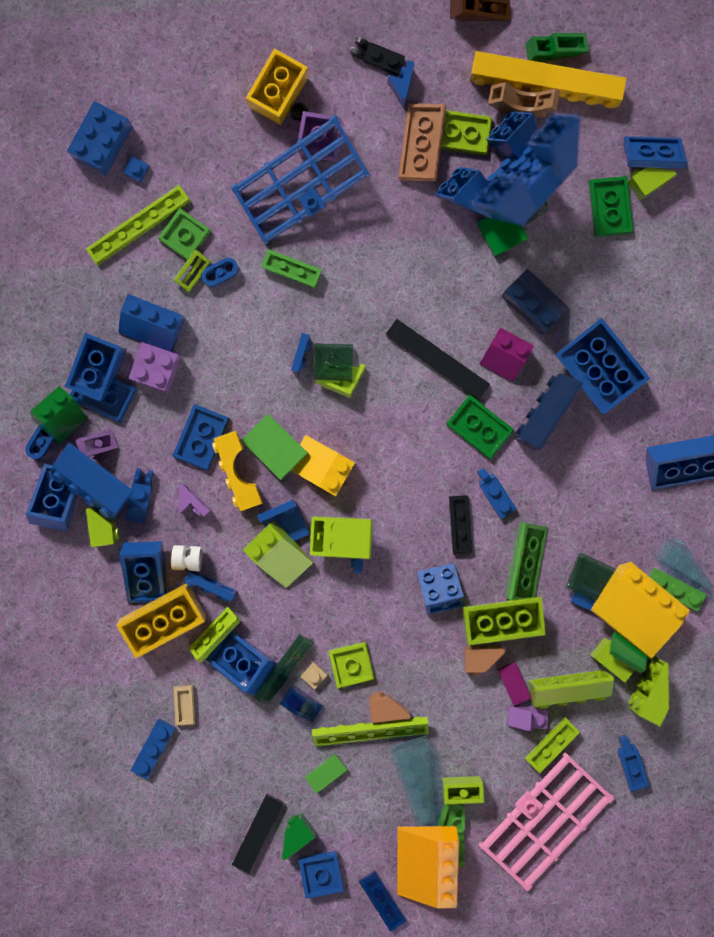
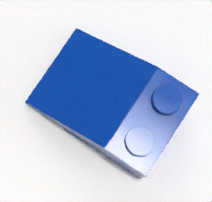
(95, 367)
(51, 503)
(143, 571)
(242, 663)

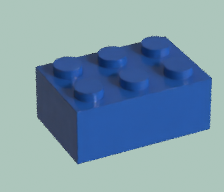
(100, 138)

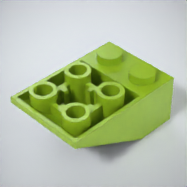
(341, 537)
(652, 694)

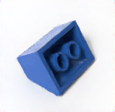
(150, 323)

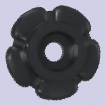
(298, 107)

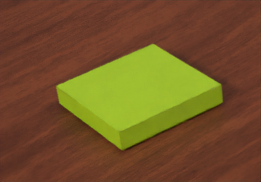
(351, 665)

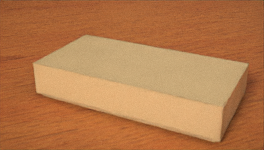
(184, 705)

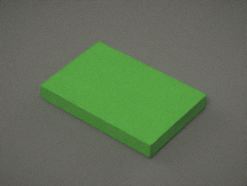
(274, 447)

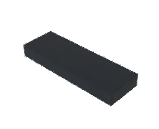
(460, 524)

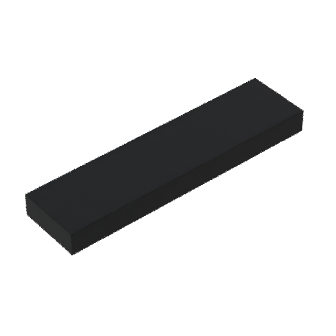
(257, 833)

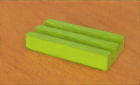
(188, 275)

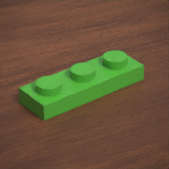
(291, 268)
(681, 591)

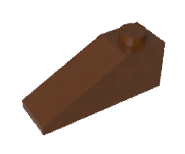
(480, 10)

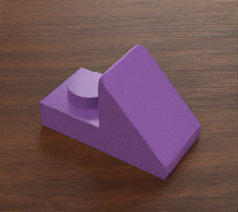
(97, 444)
(188, 498)
(527, 717)

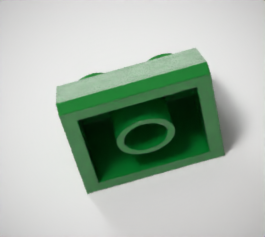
(58, 415)

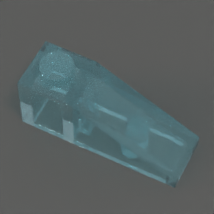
(682, 560)

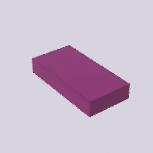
(514, 683)

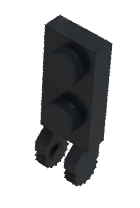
(378, 56)

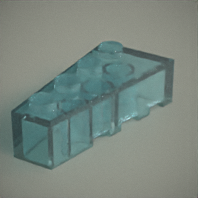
(414, 771)

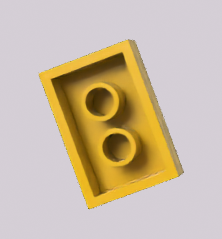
(277, 86)

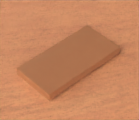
(422, 142)

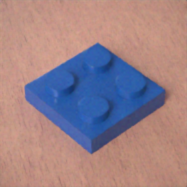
(321, 874)

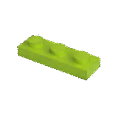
(214, 634)
(552, 744)

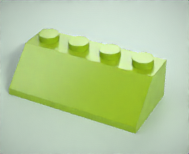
(503, 621)
(571, 688)

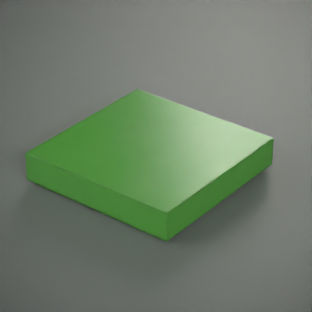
(184, 234)

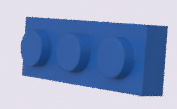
(152, 748)

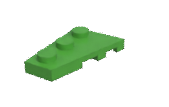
(455, 816)

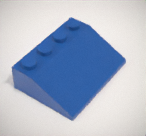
(603, 366)

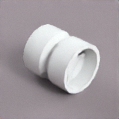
(186, 558)

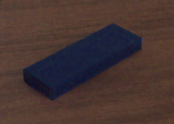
(382, 900)

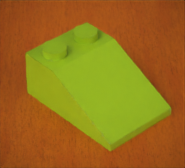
(278, 554)

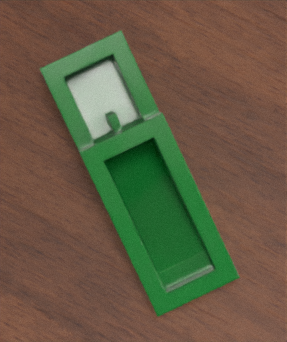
(556, 46)

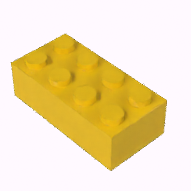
(161, 620)

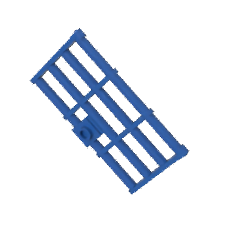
(306, 194)

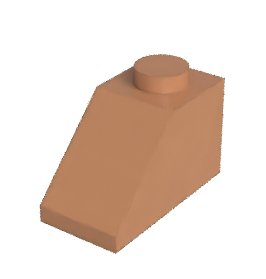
(481, 658)
(386, 708)

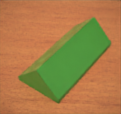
(526, 561)

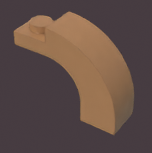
(509, 99)

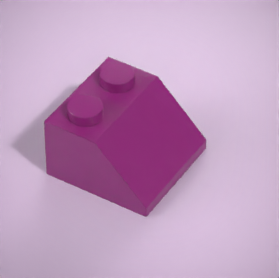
(506, 354)

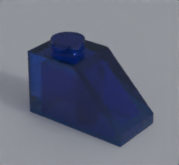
(300, 703)

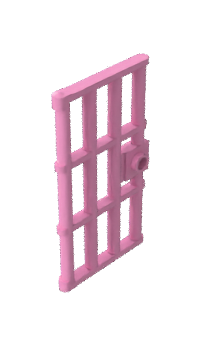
(536, 811)

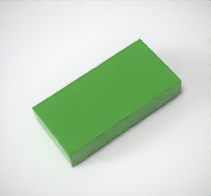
(326, 773)

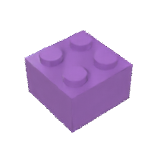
(310, 123)
(155, 367)

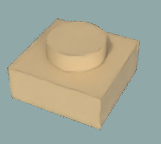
(314, 675)

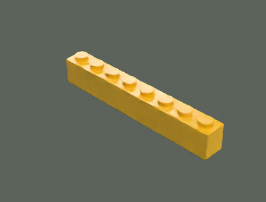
(538, 77)

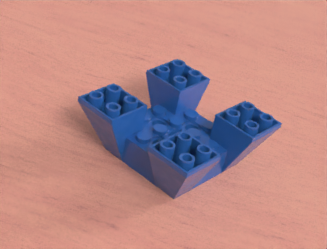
(528, 176)

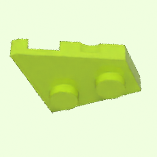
(344, 387)

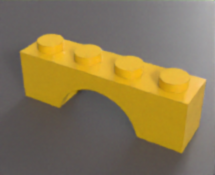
(245, 494)

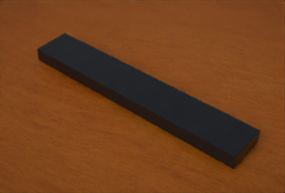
(437, 359)

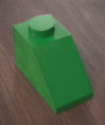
(297, 835)

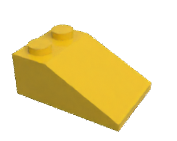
(323, 466)

